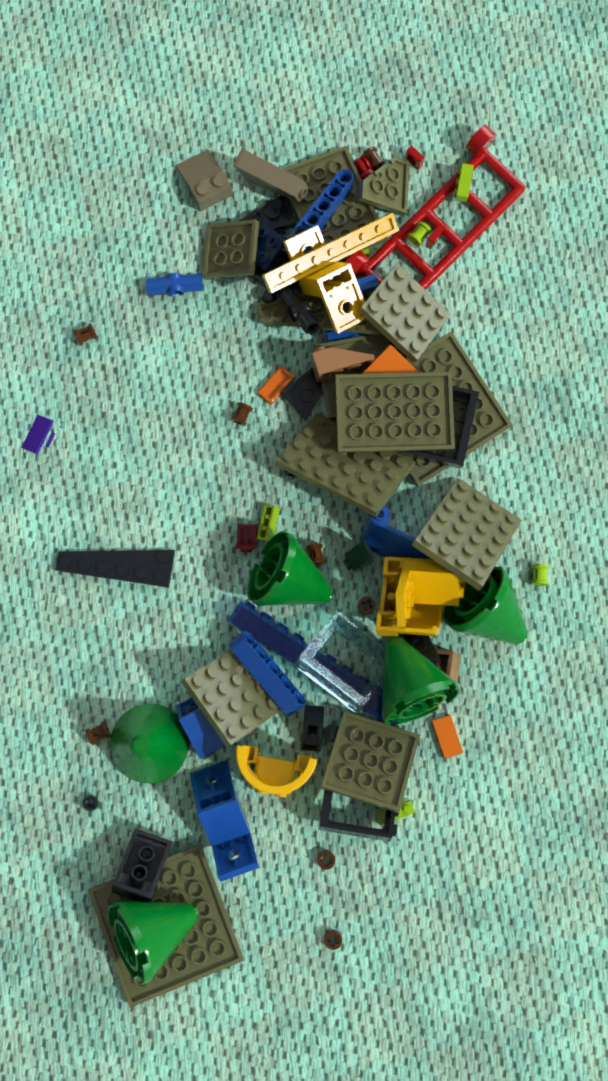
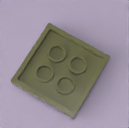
(230, 249)

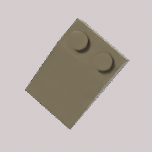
(205, 180)

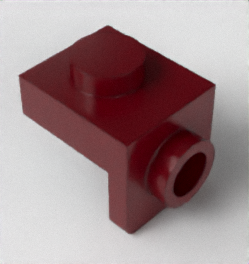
(246, 537)

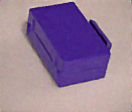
(38, 435)

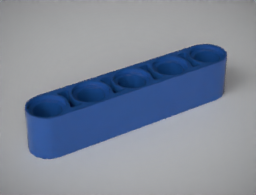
(327, 201)
(267, 673)

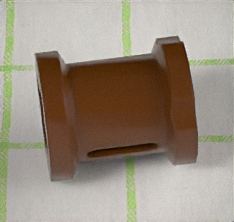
(373, 158)
(85, 334)
(241, 413)
(315, 553)
(372, 605)
(101, 728)

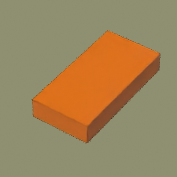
(276, 384)
(447, 736)

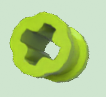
(419, 233)
(540, 575)

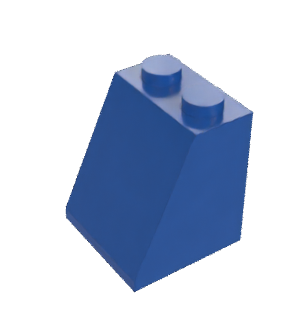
(198, 729)

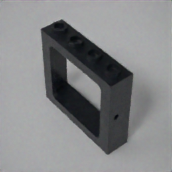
(470, 399)
(383, 834)

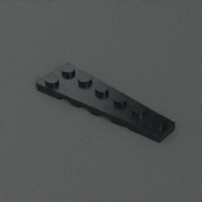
(134, 566)

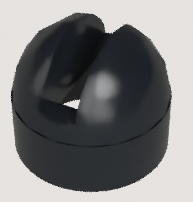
(268, 297)
(92, 799)

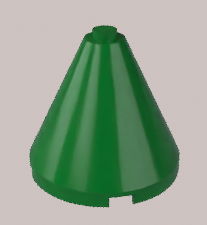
(287, 575)
(489, 612)
(412, 683)
(149, 743)
(149, 933)

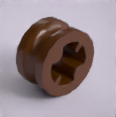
(321, 863)
(337, 944)

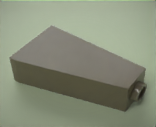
(270, 176)

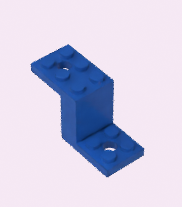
(224, 820)

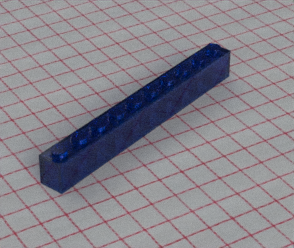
(292, 646)

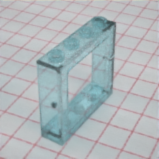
(328, 680)

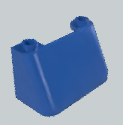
(388, 540)

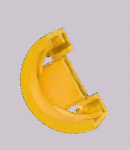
(424, 619)
(273, 774)

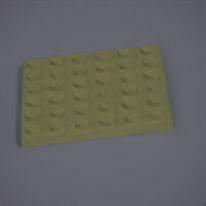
(489, 418)
(206, 947)

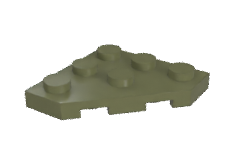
(387, 187)

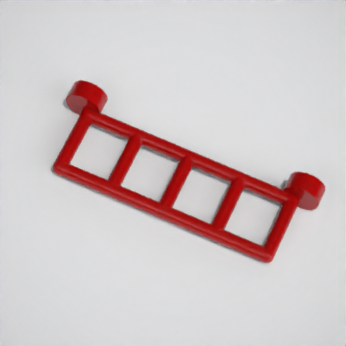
(478, 147)

